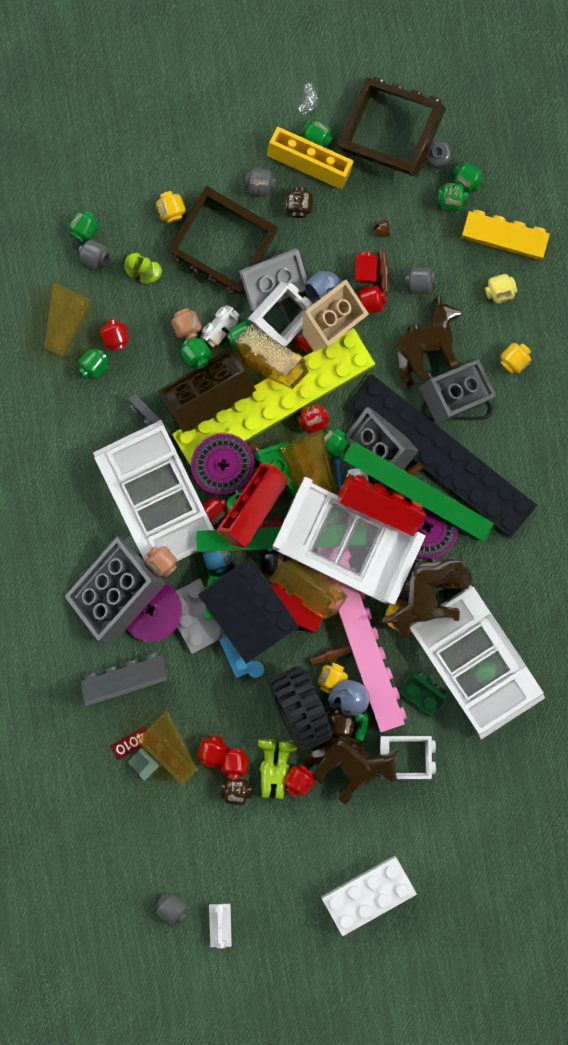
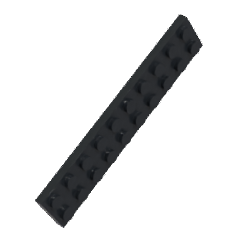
(448, 459)

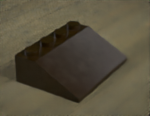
(207, 391)

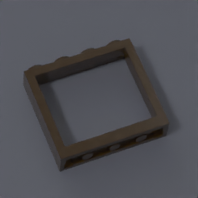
(410, 168)
(236, 209)

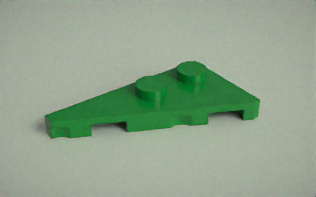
(274, 456)

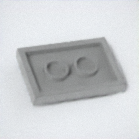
(265, 277)
(196, 629)

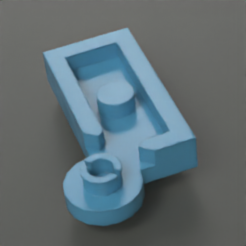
(254, 669)

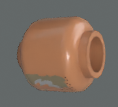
(186, 324)
(161, 561)

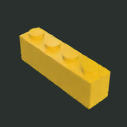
(309, 158)
(505, 235)

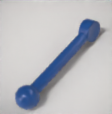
(337, 463)

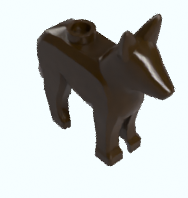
(427, 339)
(421, 598)
(354, 761)

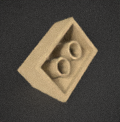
(332, 316)

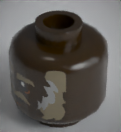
(299, 202)
(340, 724)
(236, 791)

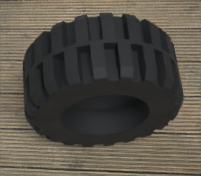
(300, 708)

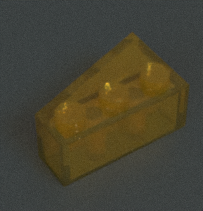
(64, 319)
(271, 358)
(309, 459)
(314, 588)
(168, 748)

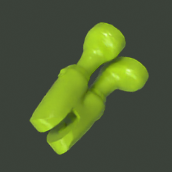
(142, 266)
(274, 774)

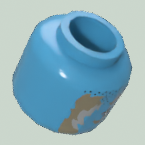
(217, 560)

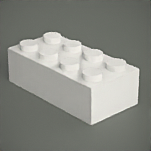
(368, 895)

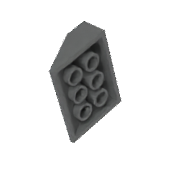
(114, 591)
(124, 680)

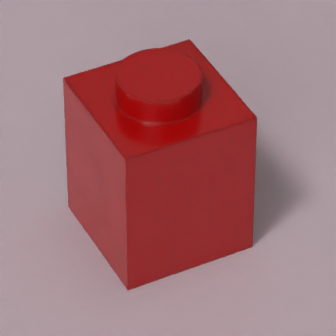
(366, 268)

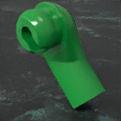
(362, 726)

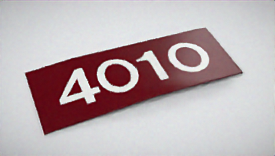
(128, 744)

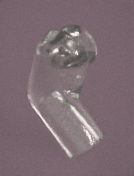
(311, 99)

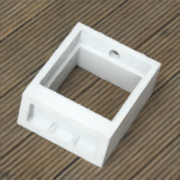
(294, 327)
(430, 747)

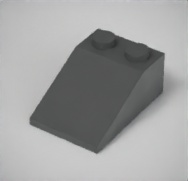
(457, 391)
(381, 438)

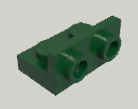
(423, 694)

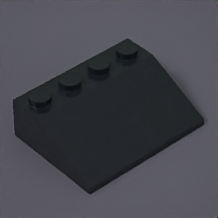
(248, 610)

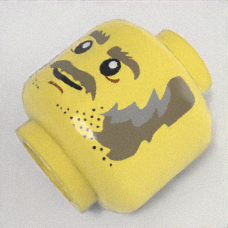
(501, 288)

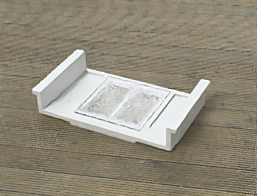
(153, 491)
(347, 544)
(478, 663)

